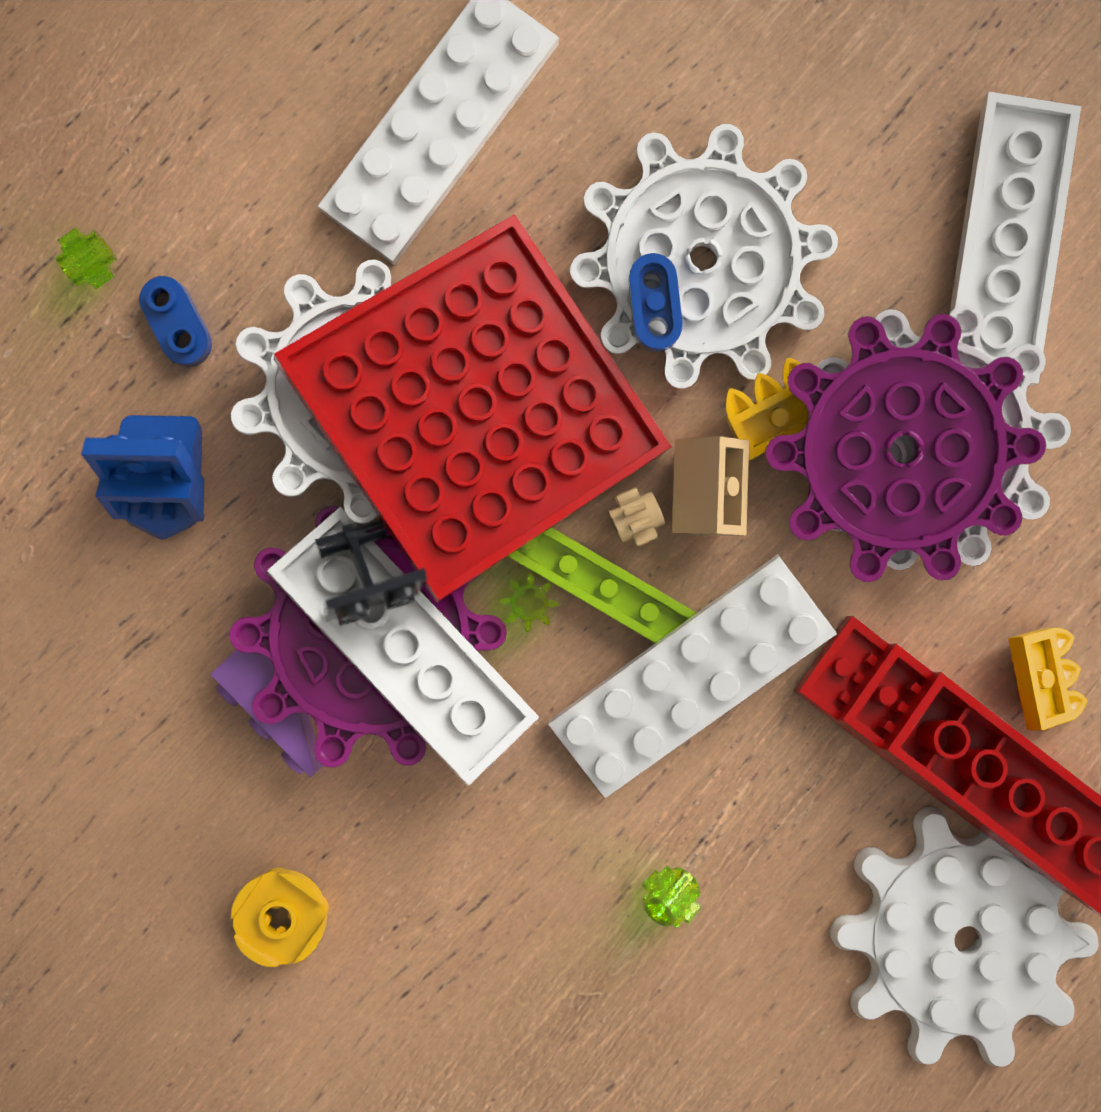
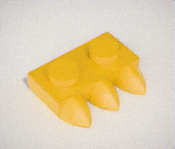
(772, 414)
(1045, 678)

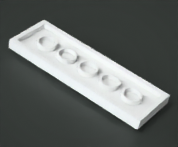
(438, 125)
(1015, 218)
(409, 656)
(692, 676)

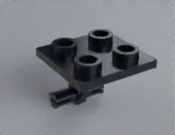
(356, 604)

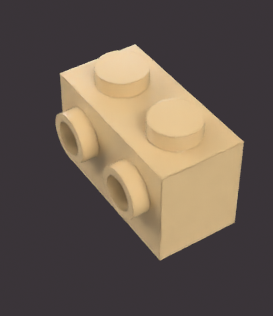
(710, 486)

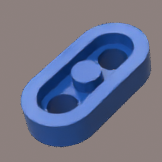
(655, 304)
(174, 319)

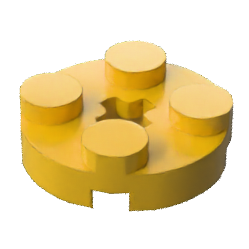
(252, 920)

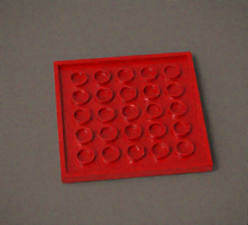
(472, 405)

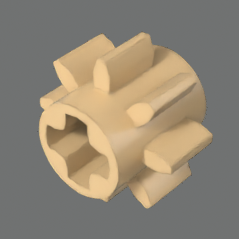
(636, 517)

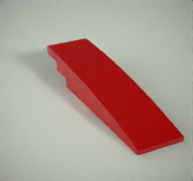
(961, 755)

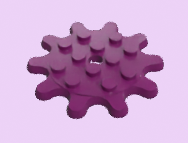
(957, 437)
(319, 679)

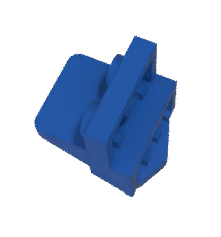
(151, 473)

